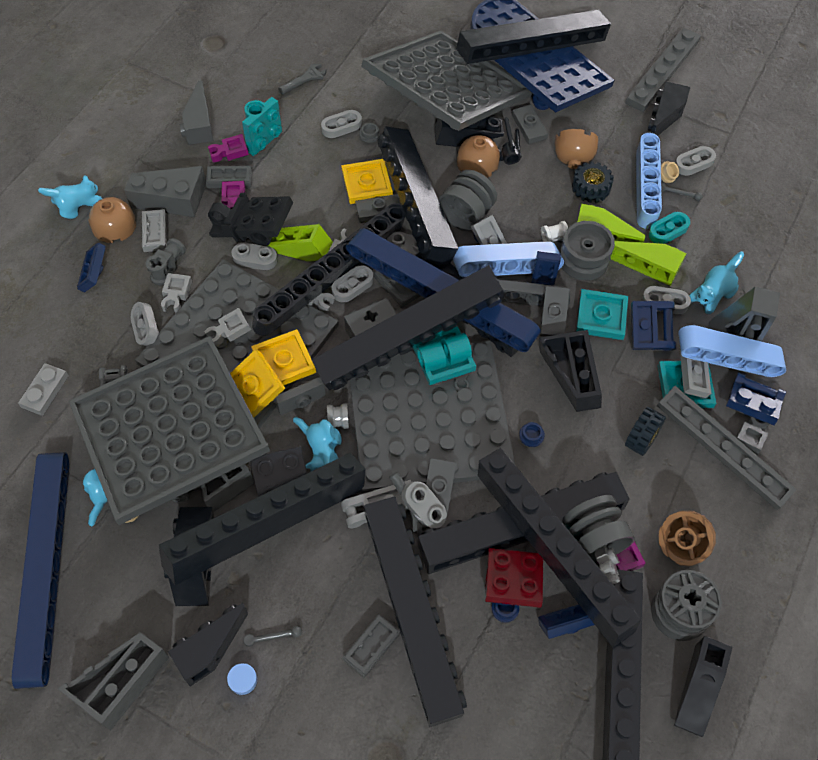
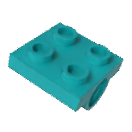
(261, 124)
(445, 356)

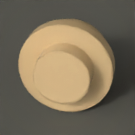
(669, 171)

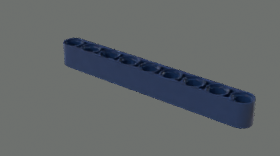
(427, 280)
(41, 572)

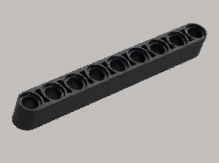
(383, 224)

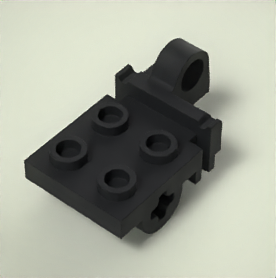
(254, 218)

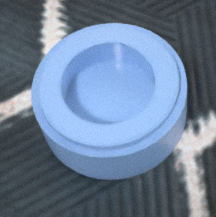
(242, 679)

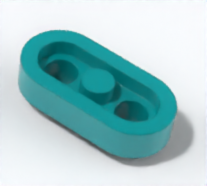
(665, 229)

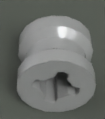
(338, 416)

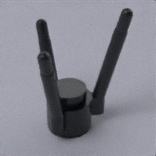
(510, 151)

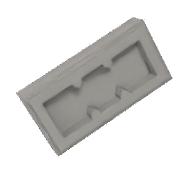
(154, 230)

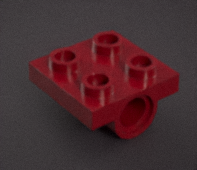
(514, 578)

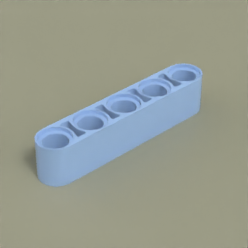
(648, 180)
(502, 258)
(731, 351)

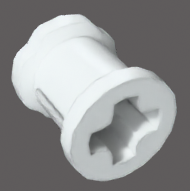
(554, 233)

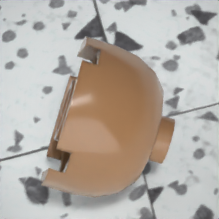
(575, 147)
(478, 154)
(111, 219)
(687, 538)

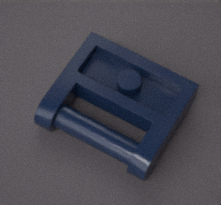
(645, 325)
(754, 404)

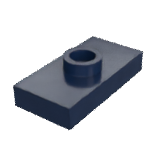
(91, 267)
(546, 268)
(564, 621)

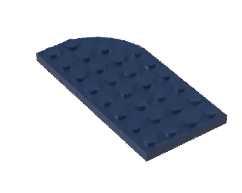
(553, 76)

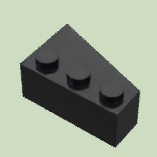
(574, 368)
(192, 591)

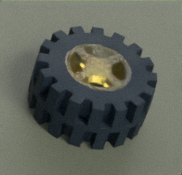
(592, 182)
(645, 431)

